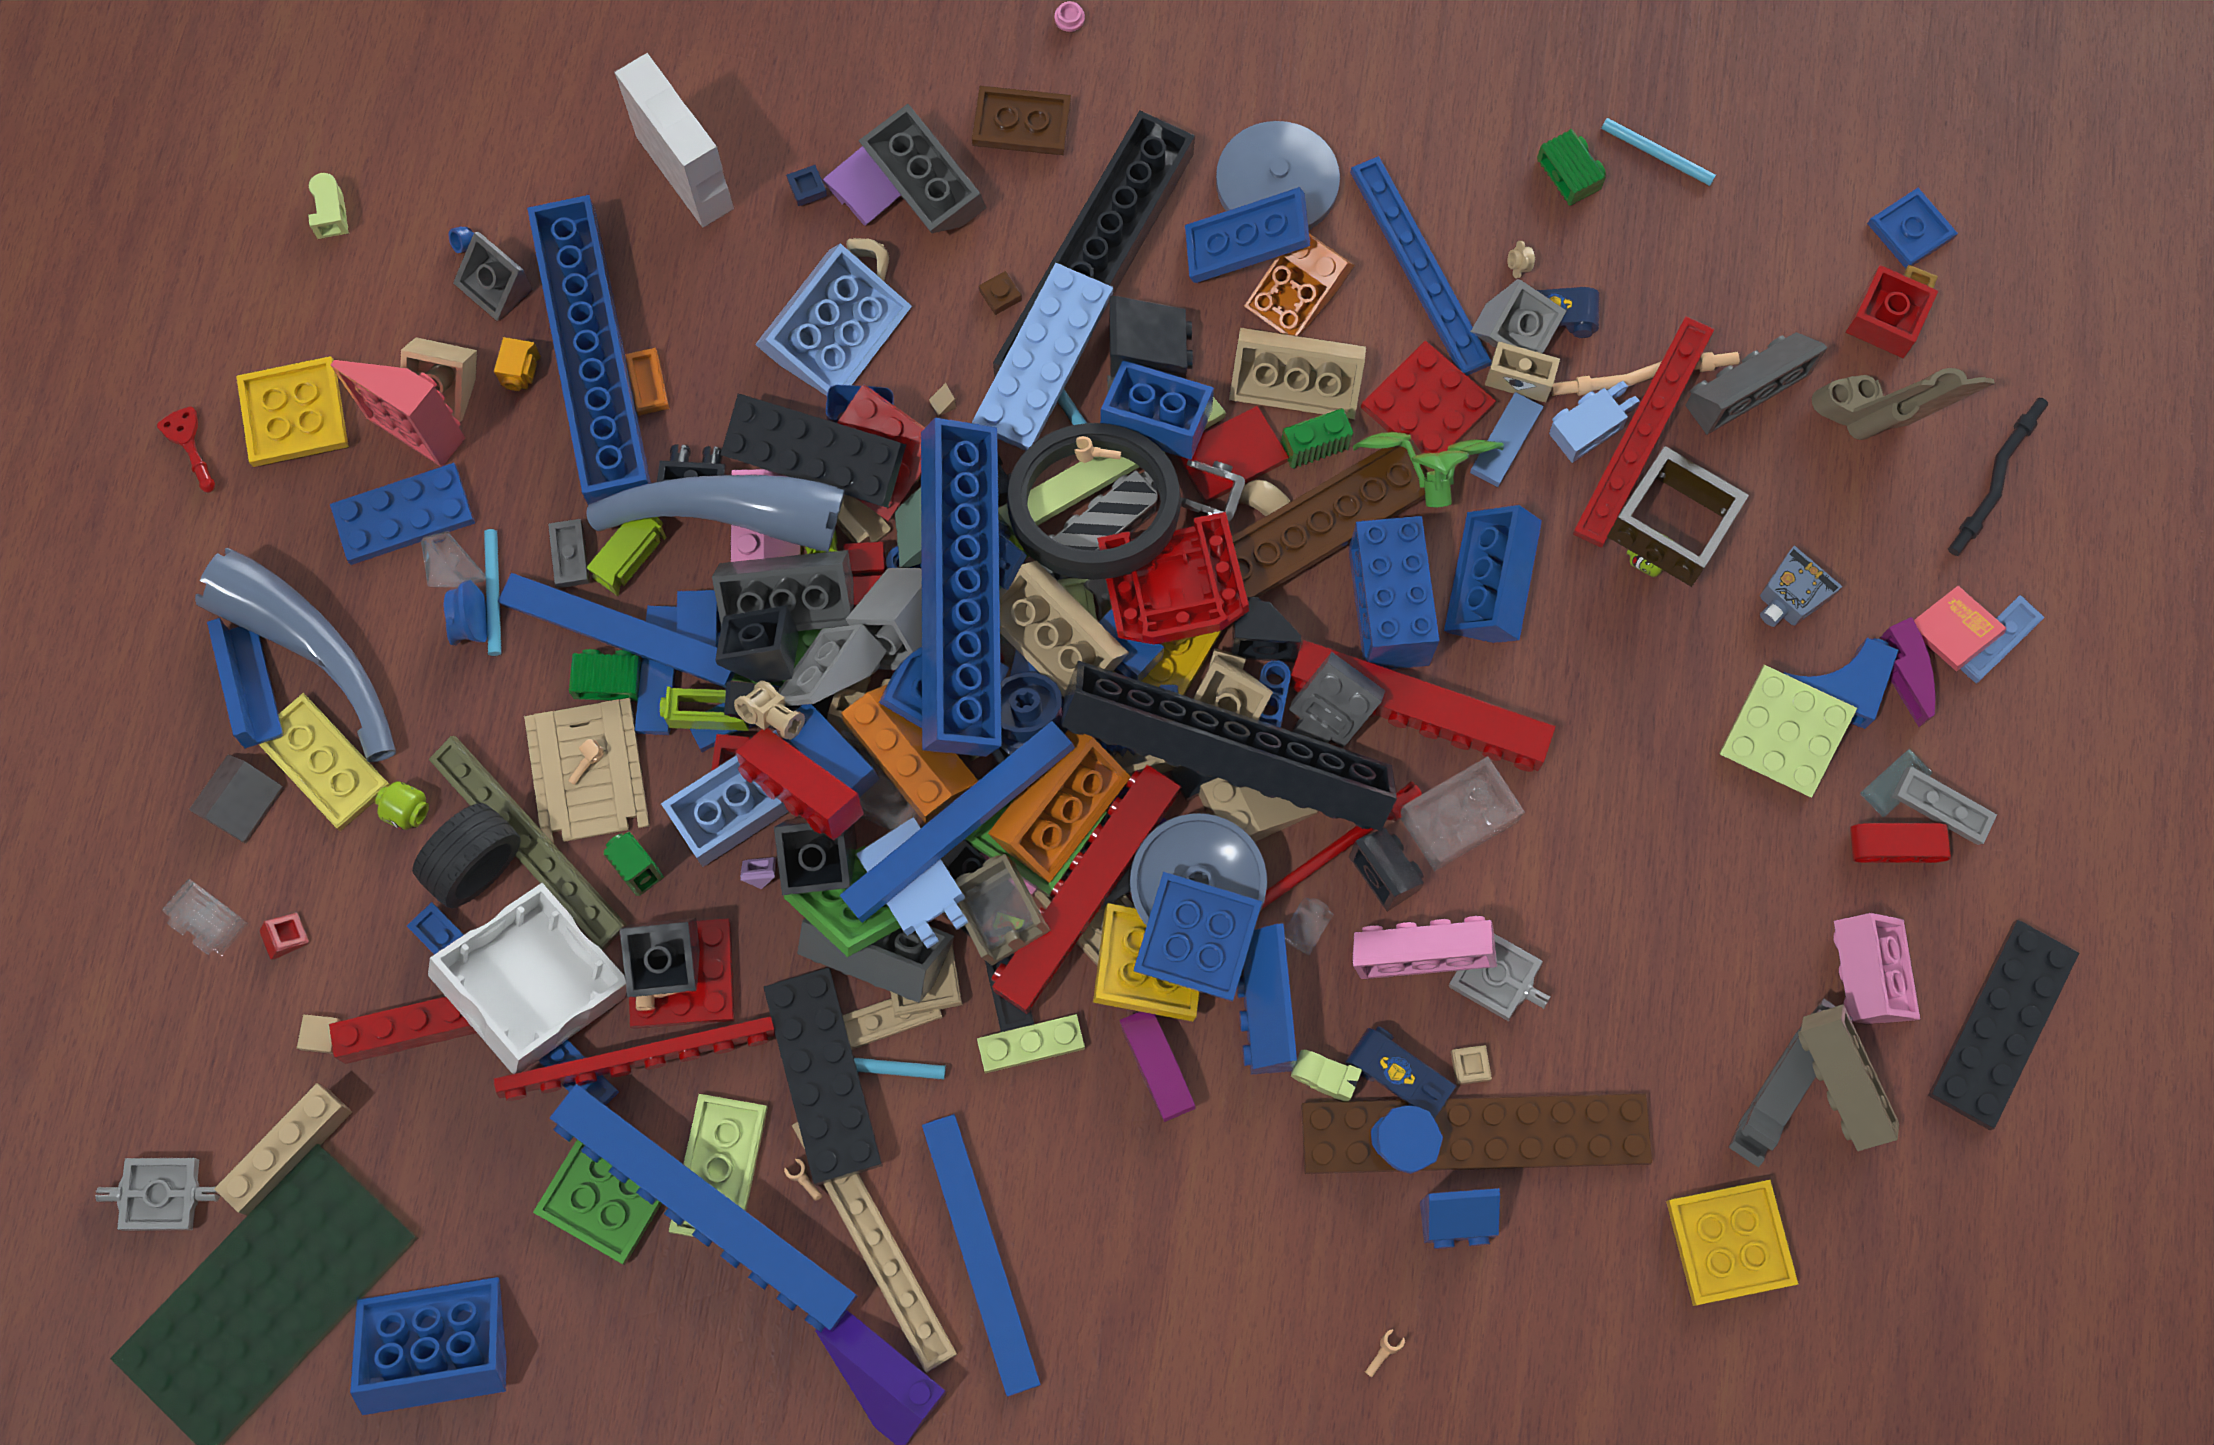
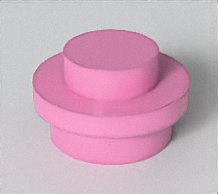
(1069, 16)

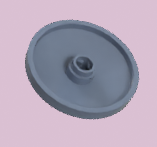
(1274, 160)
(1200, 850)

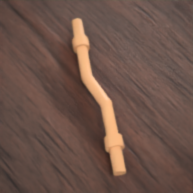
(1585, 384)

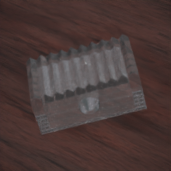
(204, 917)

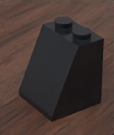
(1149, 336)
(813, 859)

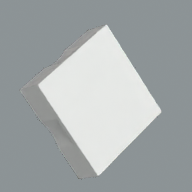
(674, 140)
(527, 979)

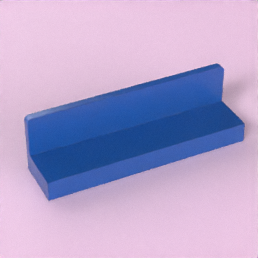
(245, 684)

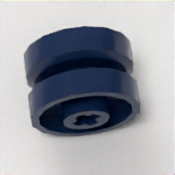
(1027, 706)

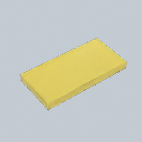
(324, 763)

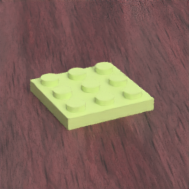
(1787, 730)

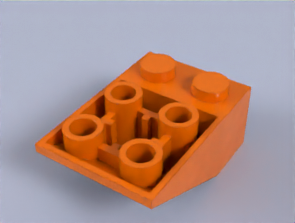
(1299, 287)

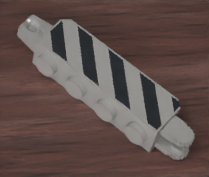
(1119, 511)

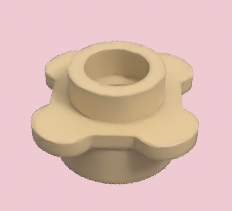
(1521, 259)

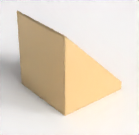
(943, 400)

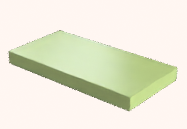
(724, 1148)

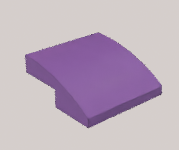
(862, 186)

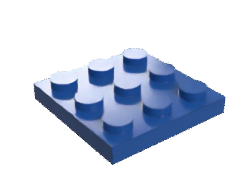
(1197, 936)

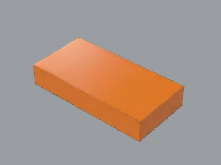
(647, 381)

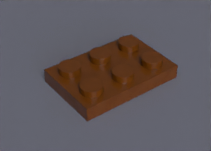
(1021, 120)

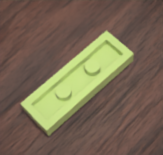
(1030, 1043)

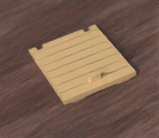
(607, 790)

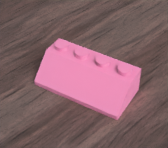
(1424, 948)

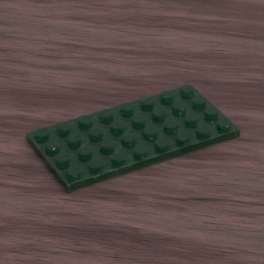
(263, 1299)

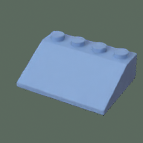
(834, 322)

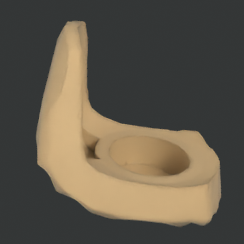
(872, 249)
(1263, 496)

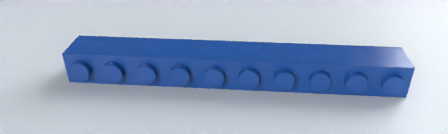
(704, 1208)

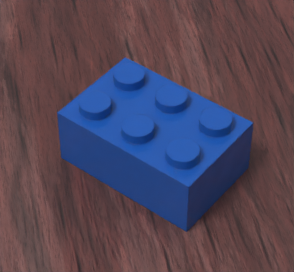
(1159, 407)

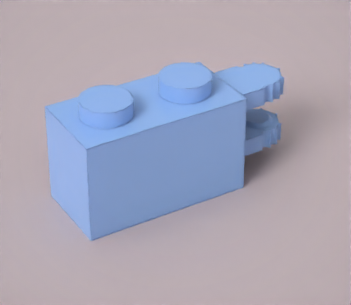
(1591, 421)

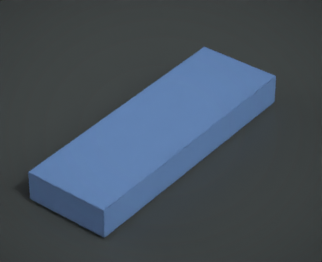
(1512, 431)
(2019, 620)

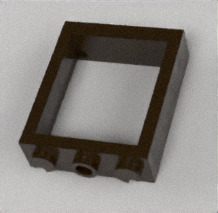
(1694, 483)

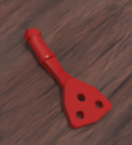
(186, 439)

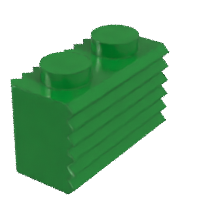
(1571, 166)
(1317, 438)
(605, 676)
(632, 863)

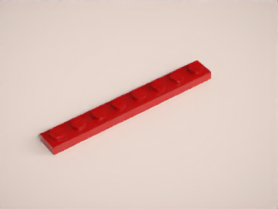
(1643, 432)
(621, 1062)

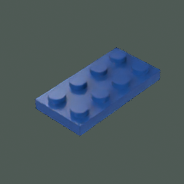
(1247, 235)
(401, 513)

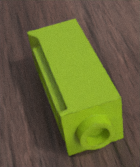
(626, 552)
(697, 719)

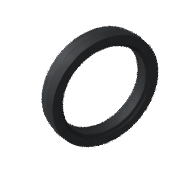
(1094, 563)

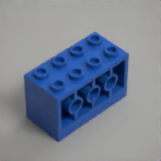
(1393, 592)

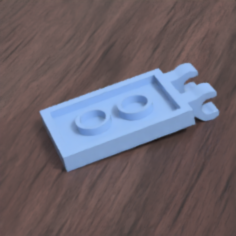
(924, 897)

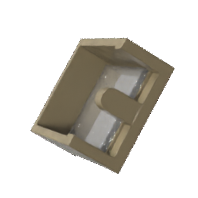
(999, 909)

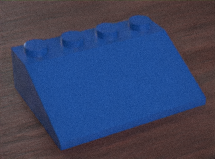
(428, 1346)

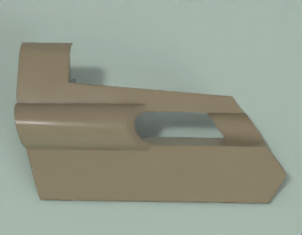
(1866, 412)

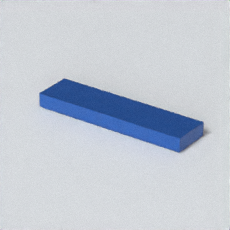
(655, 678)

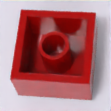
(1892, 311)

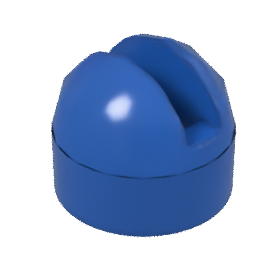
(460, 238)

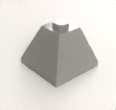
(1519, 318)

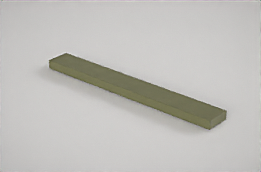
(535, 849)

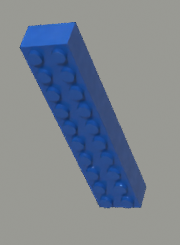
(588, 348)
(960, 588)

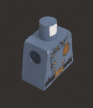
(1796, 590)

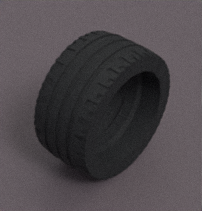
(466, 855)

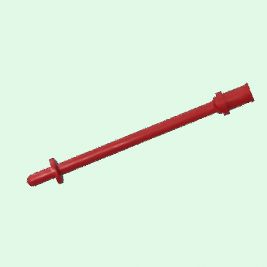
(1404, 796)

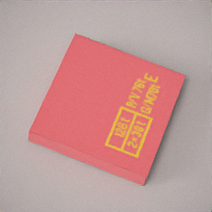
(1958, 628)

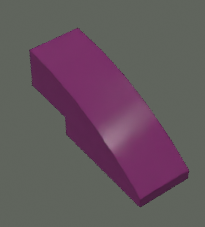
(1912, 670)
(1157, 1065)

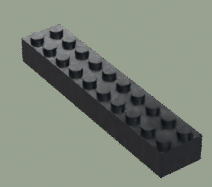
(1120, 208)
(1228, 746)

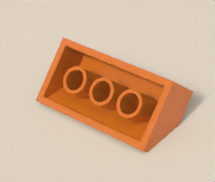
(923, 777)
(1060, 807)

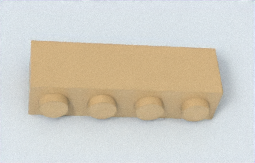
(283, 1148)

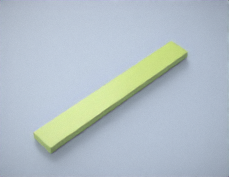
(1082, 481)

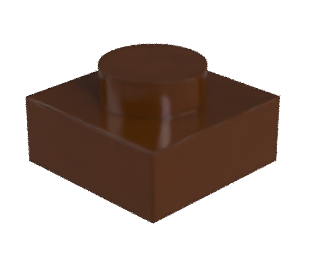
(1000, 293)

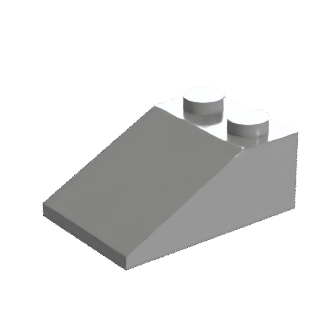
(833, 663)

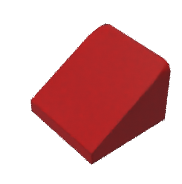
(283, 935)

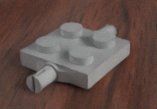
(1503, 986)
(157, 1194)

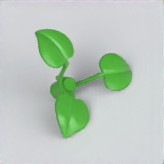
(1437, 483)

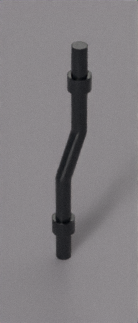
(1973, 525)

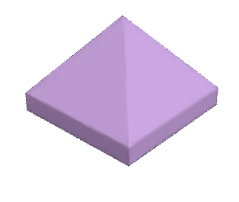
(758, 871)

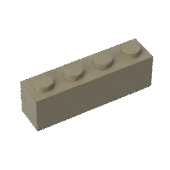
(1849, 1078)

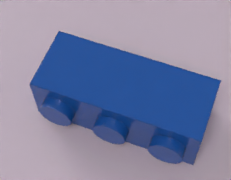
(832, 752)

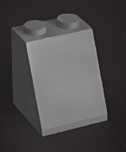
(893, 614)

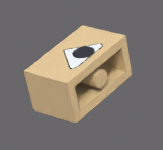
(1522, 371)

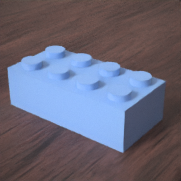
(721, 811)

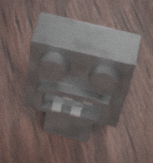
(1335, 702)

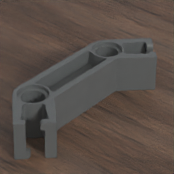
(1776, 1100)

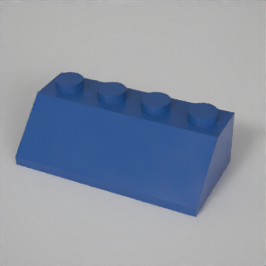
(1493, 574)
(1267, 1004)

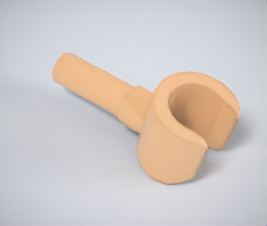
(1087, 452)
(593, 752)
(646, 1003)
(804, 1180)
(1383, 1353)

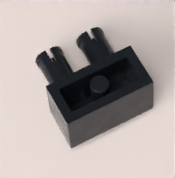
(680, 466)

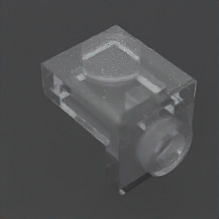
(1307, 924)

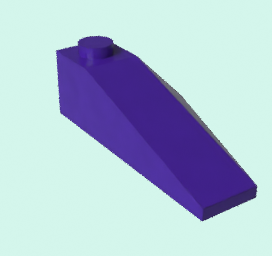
(883, 1381)

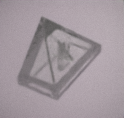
(447, 562)

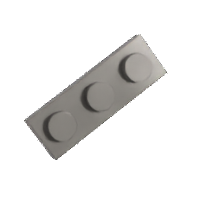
(1944, 805)

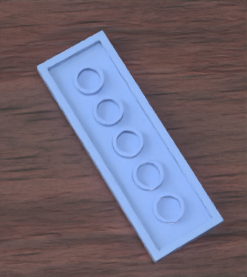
(1043, 356)

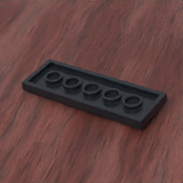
(813, 449)
(2003, 1025)
(822, 1077)

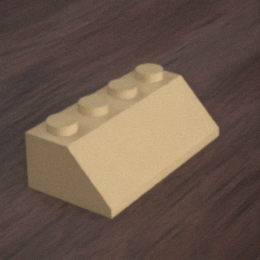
(1297, 372)
(1053, 627)

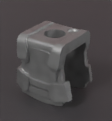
(1222, 470)

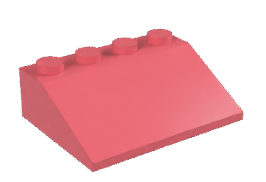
(404, 407)

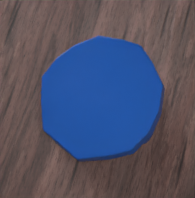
(465, 614)
(1407, 1138)

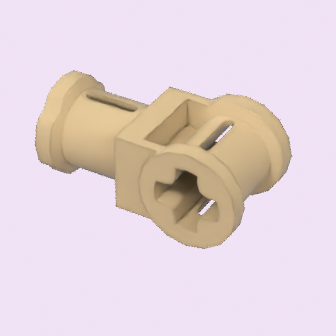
(769, 709)

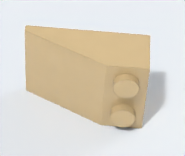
(1250, 809)

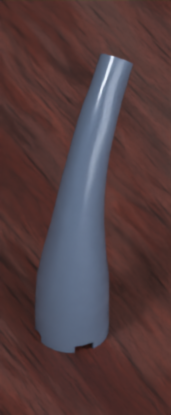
(770, 505)
(269, 607)

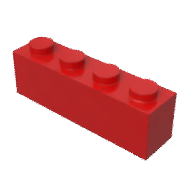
(799, 783)
(397, 1030)

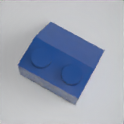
(1460, 1217)

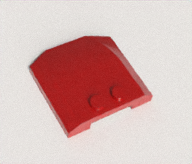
(1184, 590)

